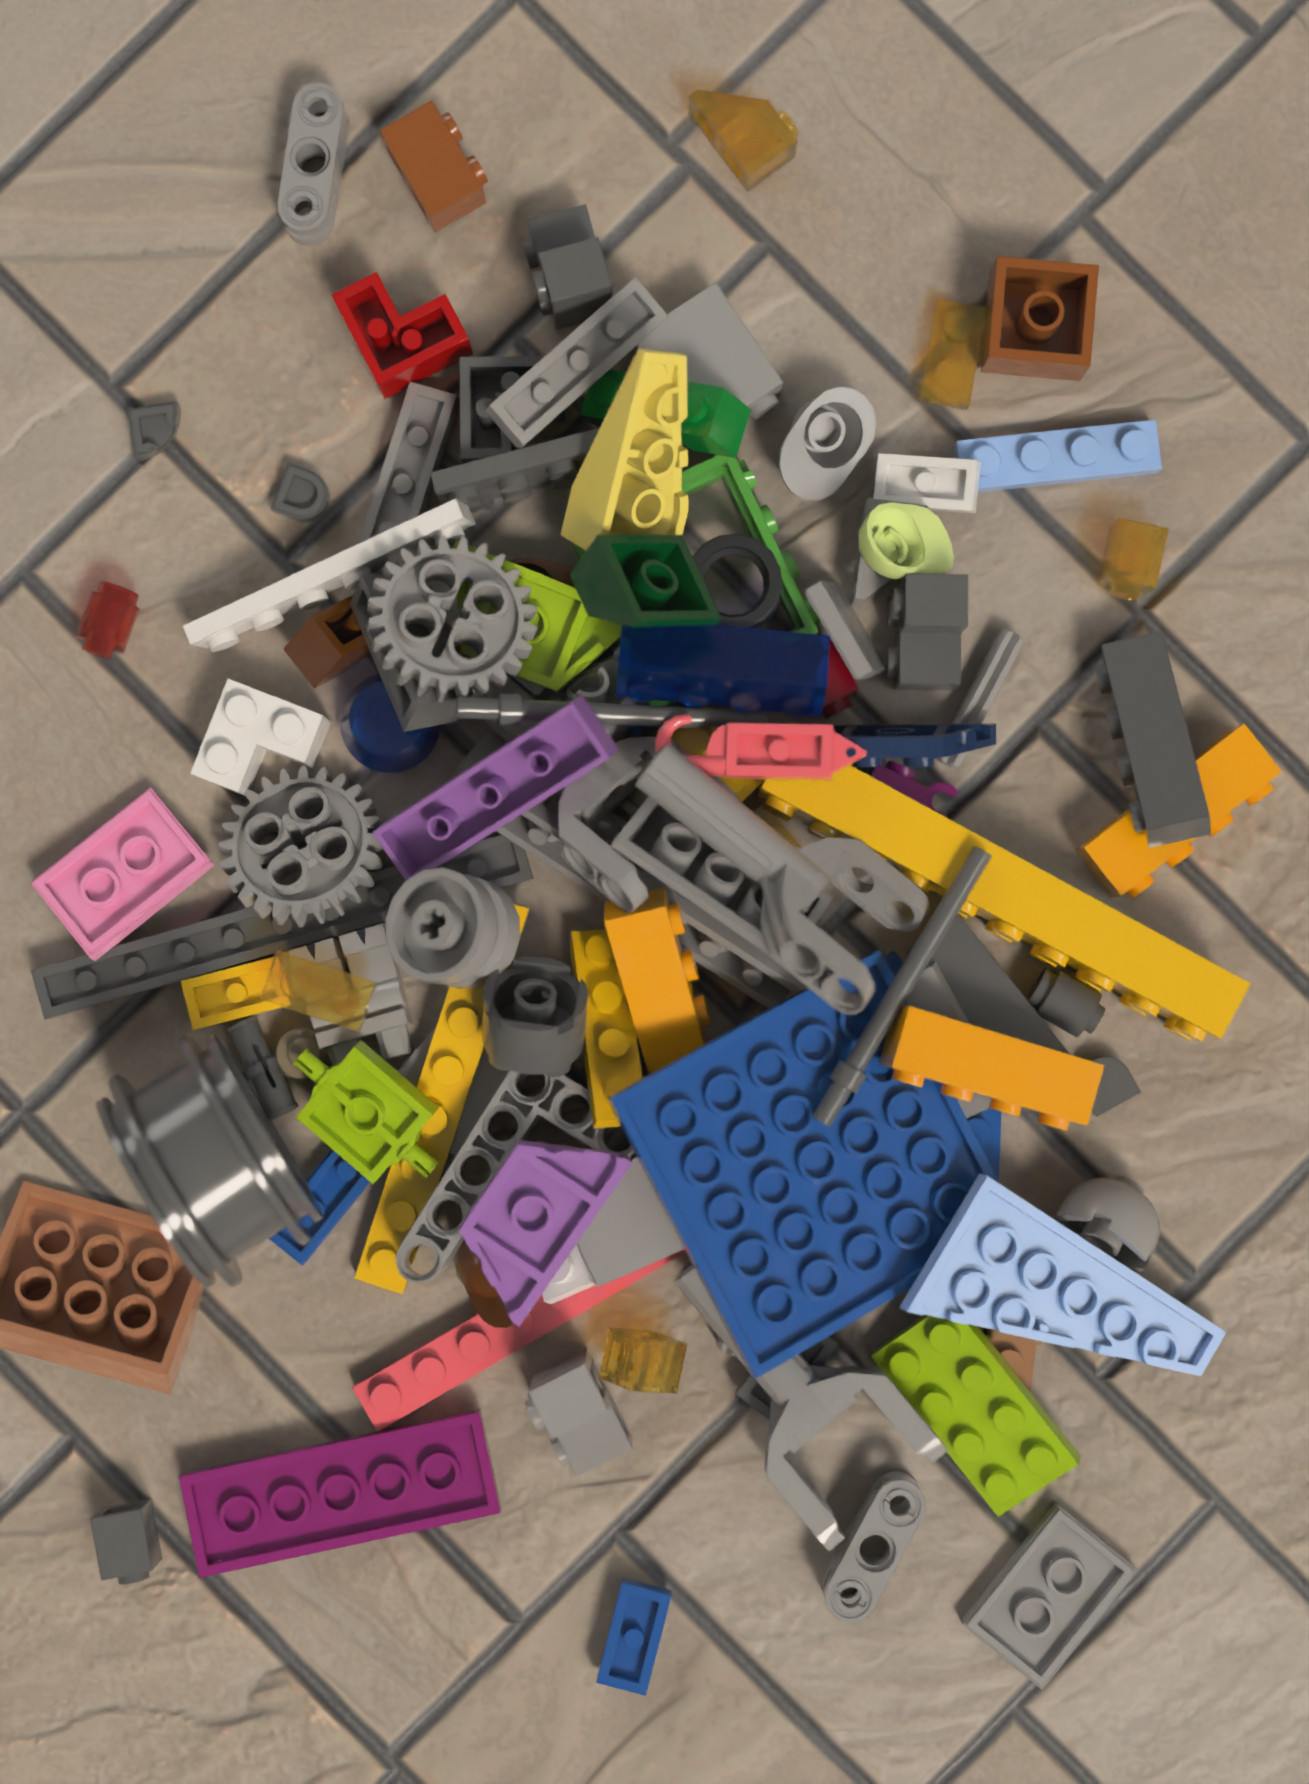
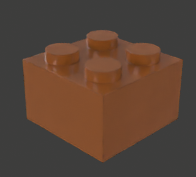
(1039, 318)

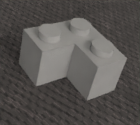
(578, 1413)

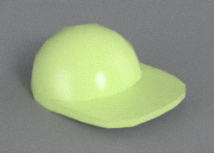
(904, 541)

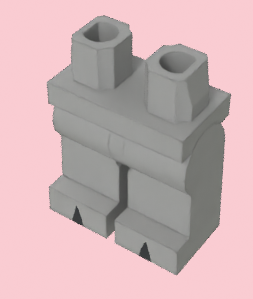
(388, 1011)

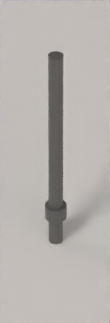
(511, 710)
(849, 1075)

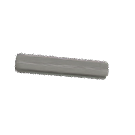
(986, 684)

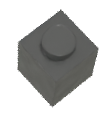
(126, 1541)

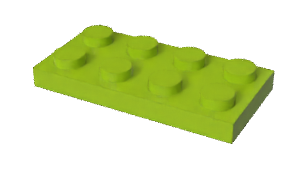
(977, 1409)

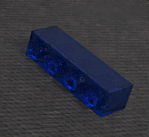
(725, 667)

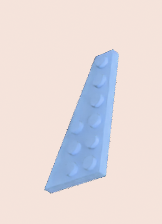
(1037, 1280)

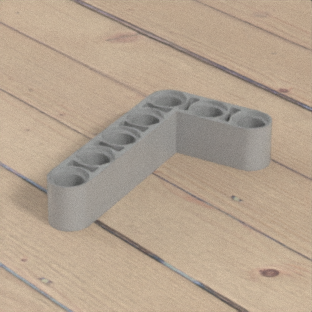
(483, 1143)

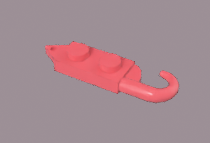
(768, 750)

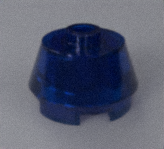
(375, 733)

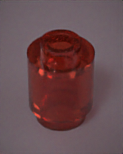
(108, 620)

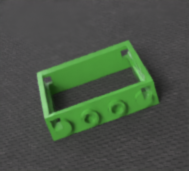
(759, 524)

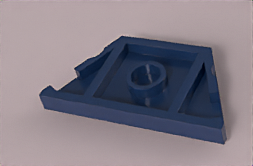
(915, 742)

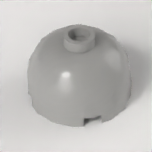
(1114, 1219)

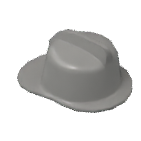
(826, 442)

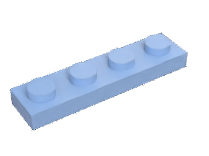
(1064, 455)

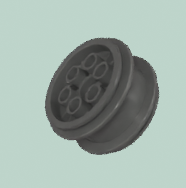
(207, 1161)

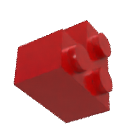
(401, 346)

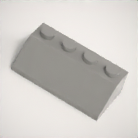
(699, 872)

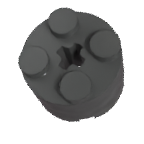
(534, 1017)

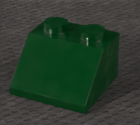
(643, 582)

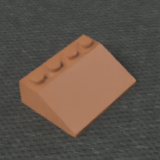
(94, 1289)

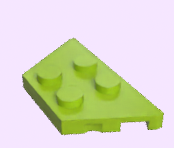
(565, 634)

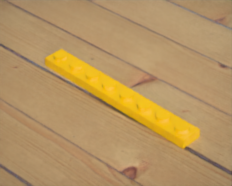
(447, 1083)

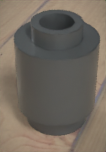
(1066, 1002)

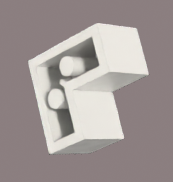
(247, 726)

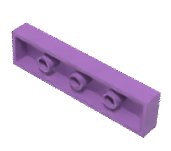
(496, 789)

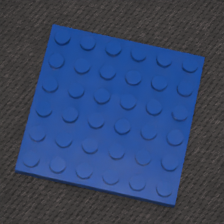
(777, 1210)

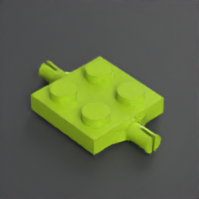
(366, 1112)

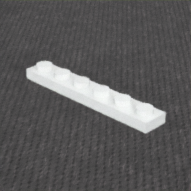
(310, 586)

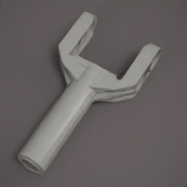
(588, 802)
(788, 877)
(806, 1402)

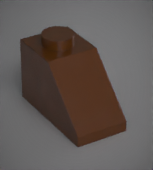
(328, 644)

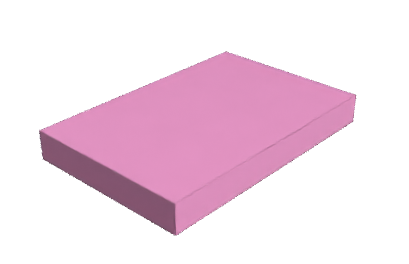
(122, 874)

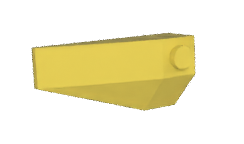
(637, 457)

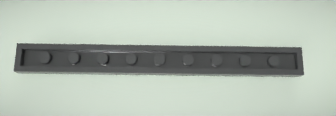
(245, 937)

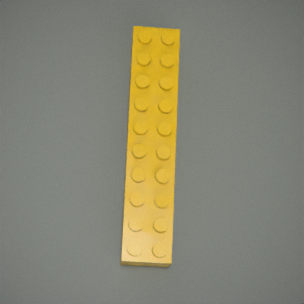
(1020, 901)

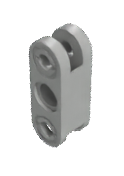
(315, 130)
(872, 1573)

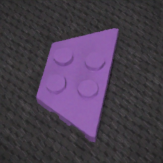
(537, 1215)

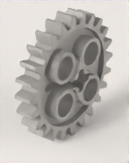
(408, 600)
(322, 880)

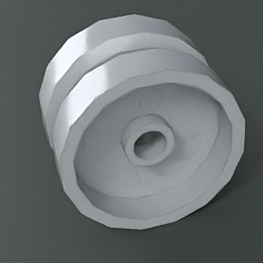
(452, 928)

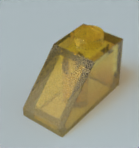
(745, 133)

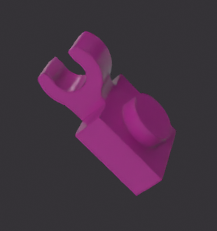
(901, 779)

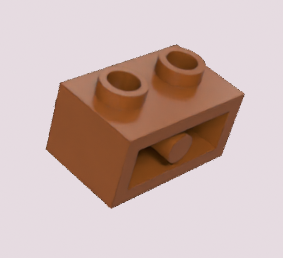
(434, 166)

